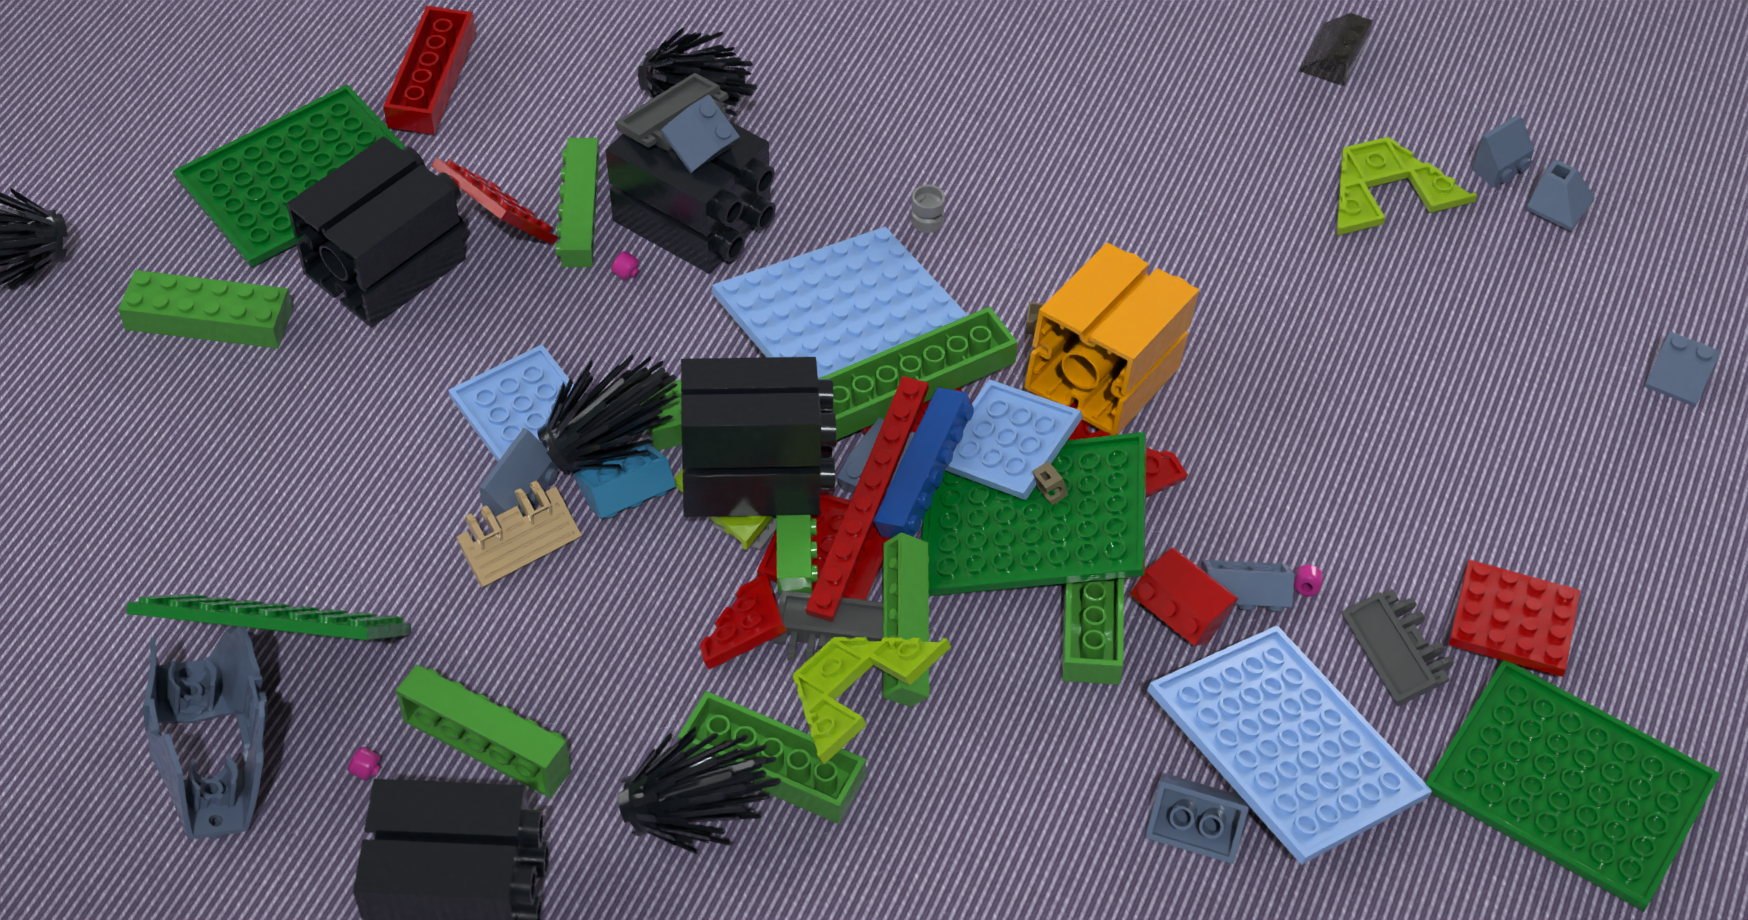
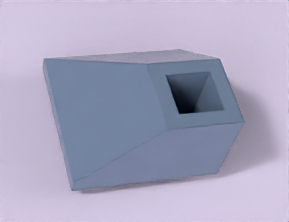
(1561, 196)

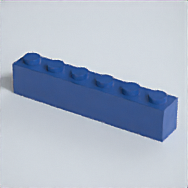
(924, 463)

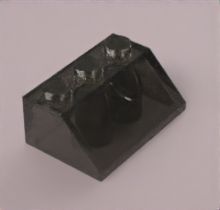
(1337, 48)

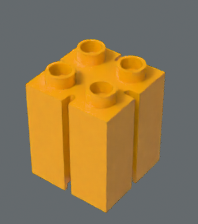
(1111, 338)

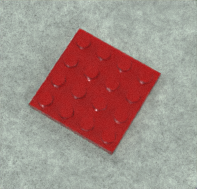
(496, 201)
(828, 522)
(1515, 618)

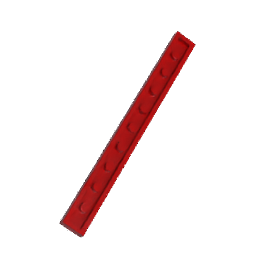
(867, 499)

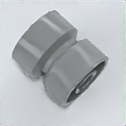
(927, 208)

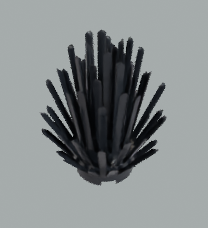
(671, 65)
(28, 237)
(605, 418)
(679, 791)

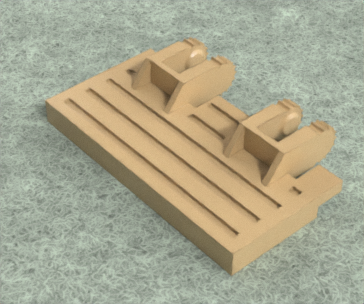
(520, 537)

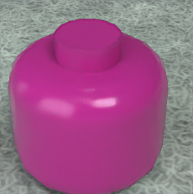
(625, 266)
(1308, 580)
(364, 764)

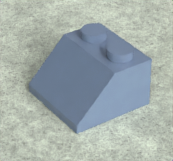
(700, 133)
(1504, 152)
(1682, 369)

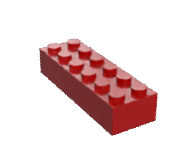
(429, 70)

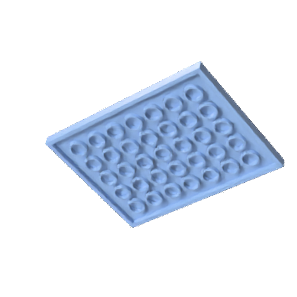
(838, 302)
(1289, 743)

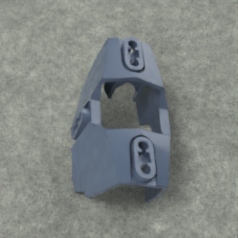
(213, 688)

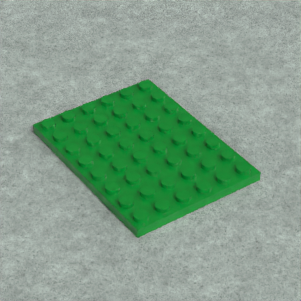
(253, 177)
(1003, 542)
(270, 616)
(1573, 783)

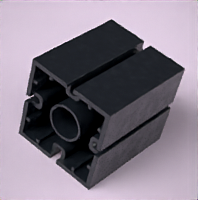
(695, 213)
(378, 230)
(755, 436)
(450, 852)

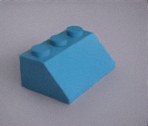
(617, 489)

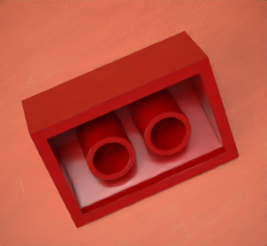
(1184, 597)

